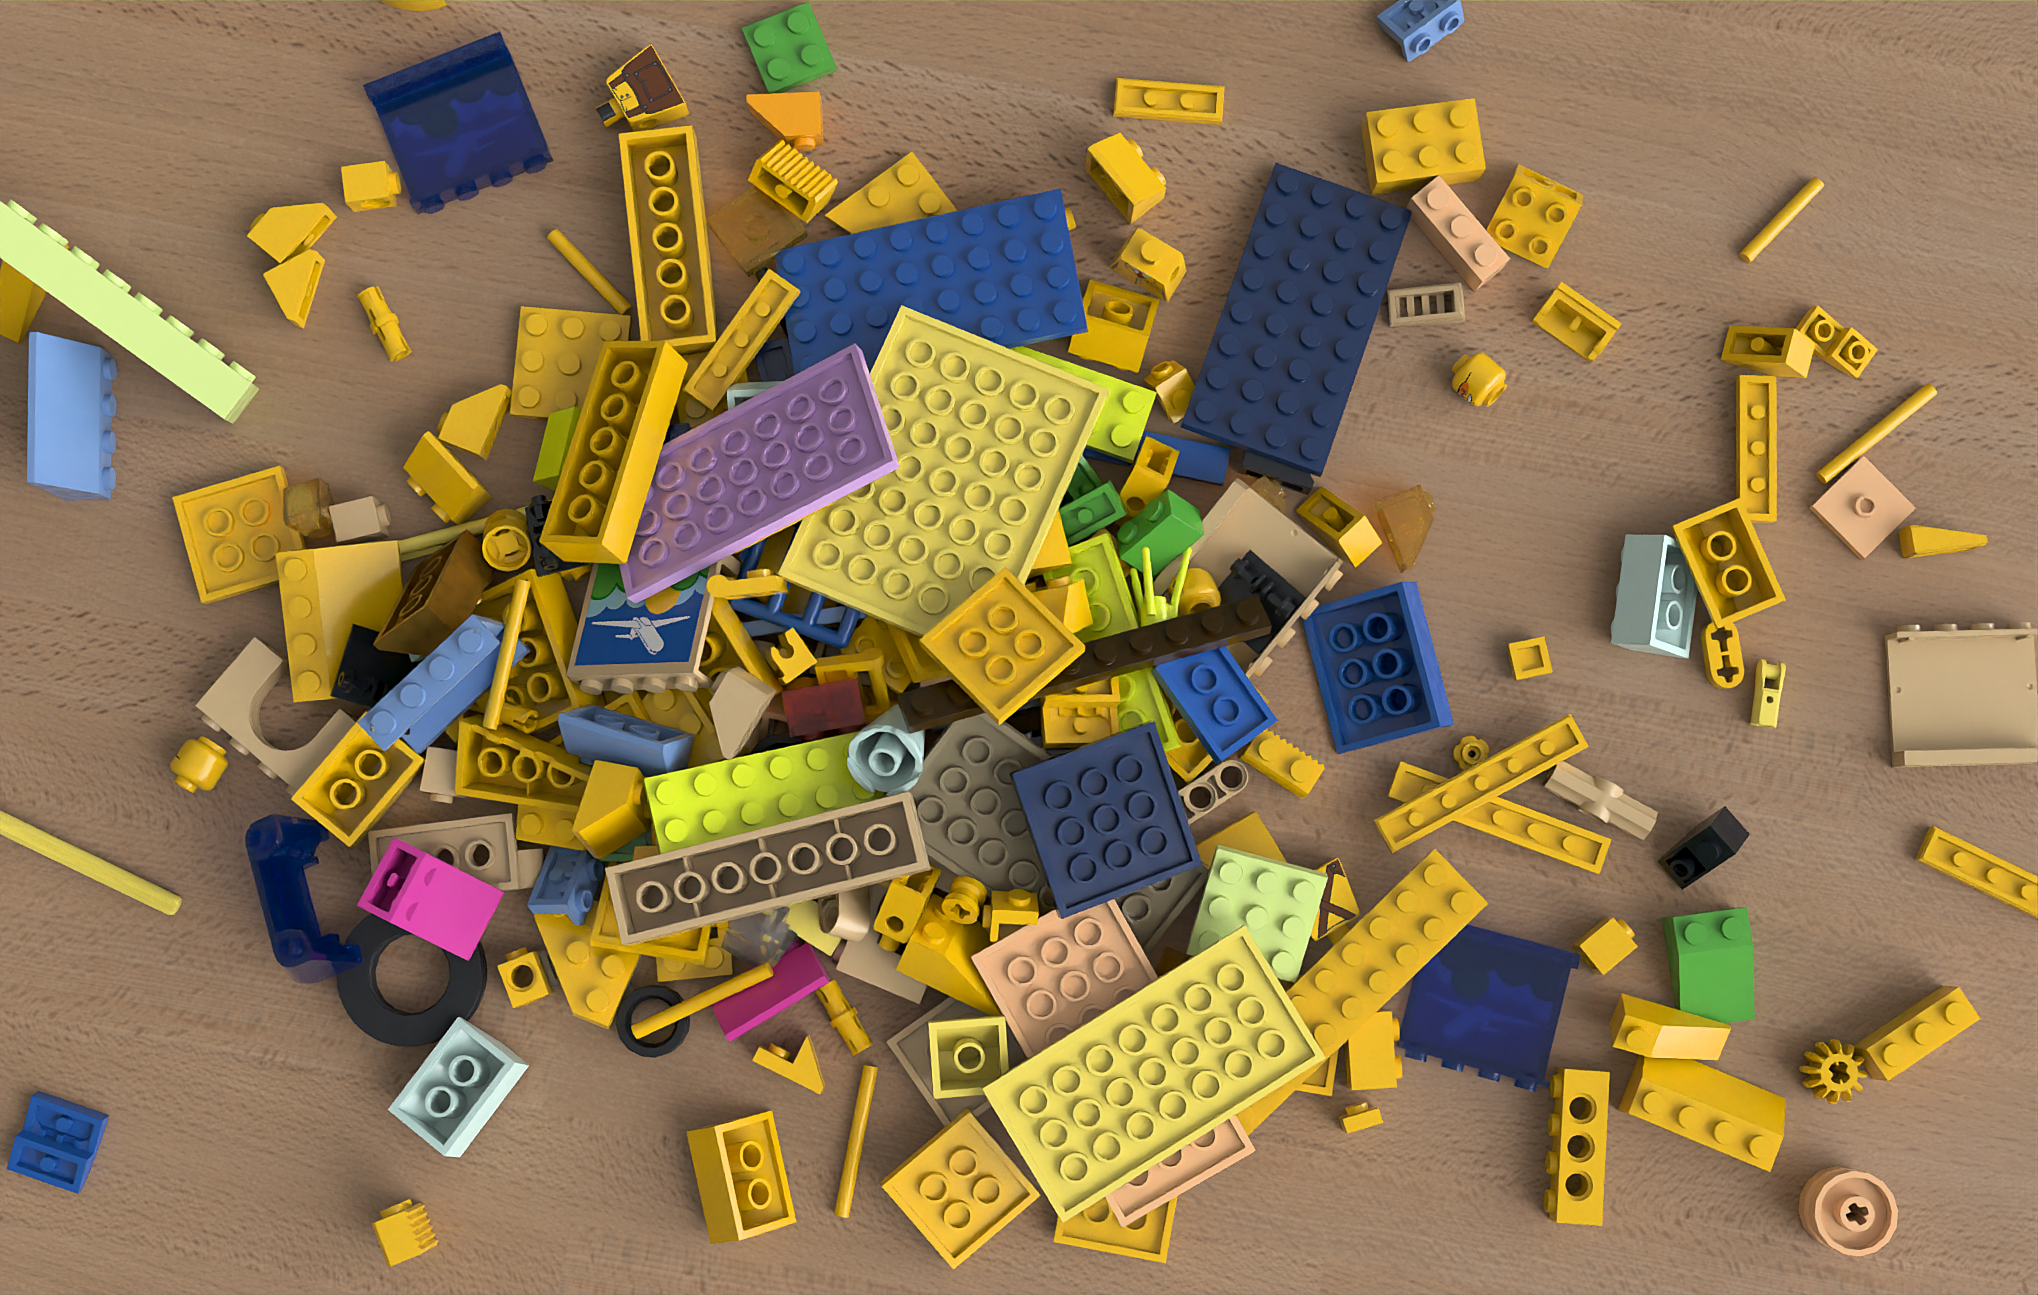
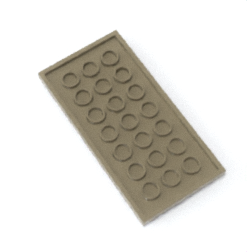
(980, 832)

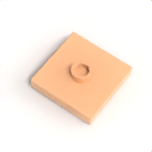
(1862, 507)

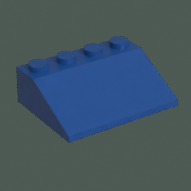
(1377, 667)

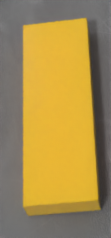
(1168, 101)

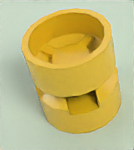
(506, 540)

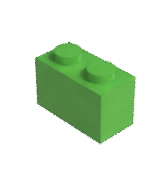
(1165, 527)

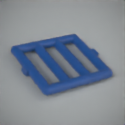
(772, 611)

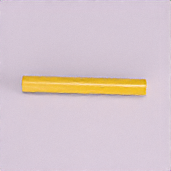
(1786, 214)
(589, 272)

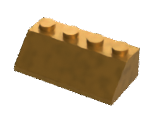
(437, 598)

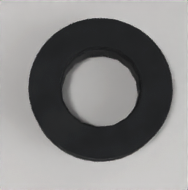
(393, 1026)

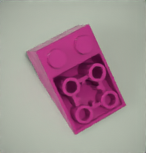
(430, 899)

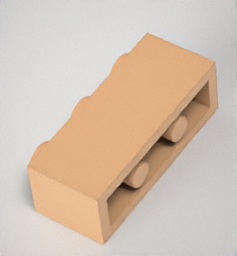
(1457, 233)

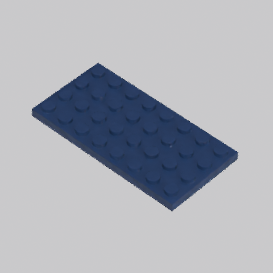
(1297, 320)

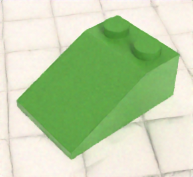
(1712, 963)

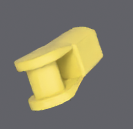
(1767, 700)

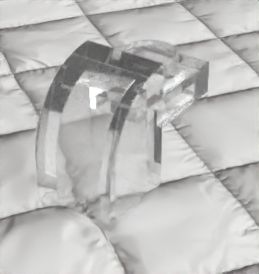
(760, 937)

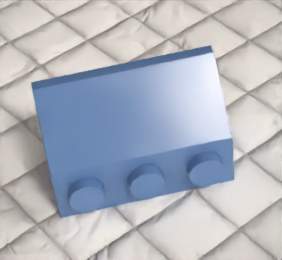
(624, 740)

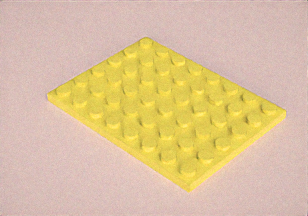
(981, 474)

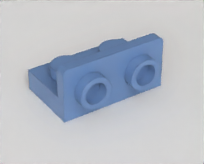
(1420, 23)
(567, 884)

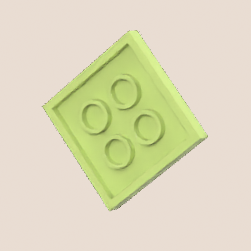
(1265, 896)

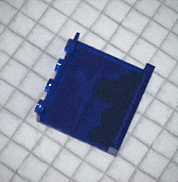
(459, 123)
(1488, 1006)

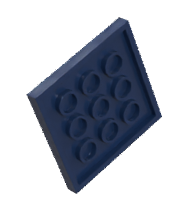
(1105, 819)

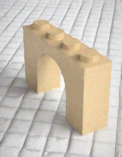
(235, 707)
(873, 963)

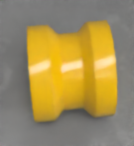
(964, 900)

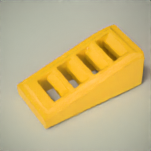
(1930, 541)

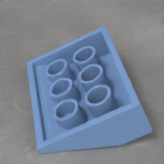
(70, 418)

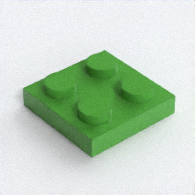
(789, 49)

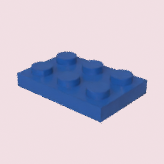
(1215, 700)

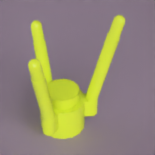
(1154, 608)

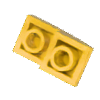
(1836, 345)

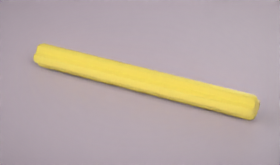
(89, 864)

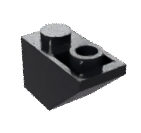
(1704, 848)

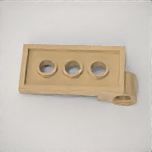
(506, 867)

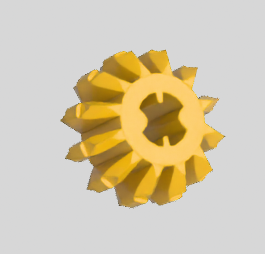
(1845, 1066)

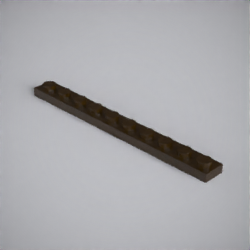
(1105, 659)

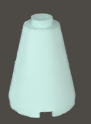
(886, 755)

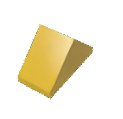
(296, 284)

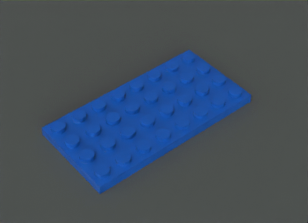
(983, 269)

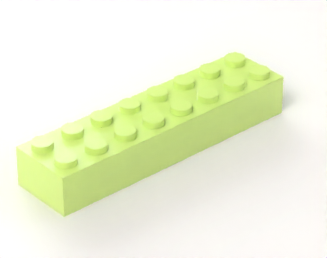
(127, 320)

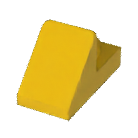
(803, 1070)

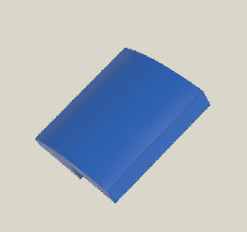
(57, 1142)

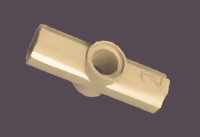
(1600, 800)

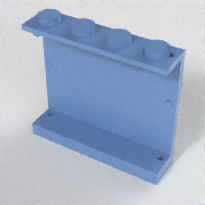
(440, 686)

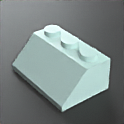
(1654, 597)
(458, 1088)

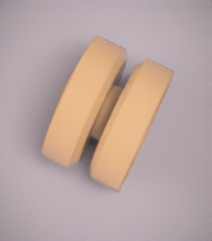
(1870, 1212)

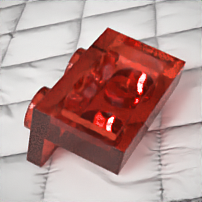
(824, 708)

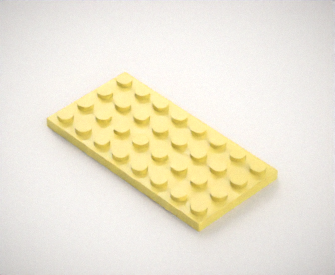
(1153, 1073)

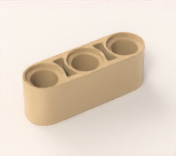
(1216, 790)
(845, 914)

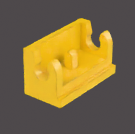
(1576, 322)
(791, 660)

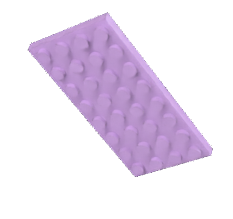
(759, 471)

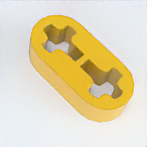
(1713, 655)

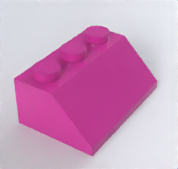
(793, 978)

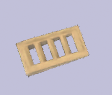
(1427, 318)

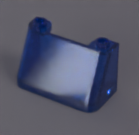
(278, 854)

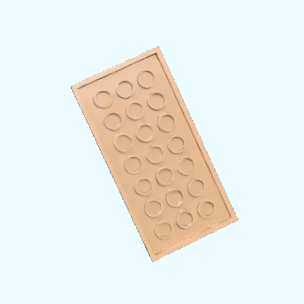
(1061, 977)

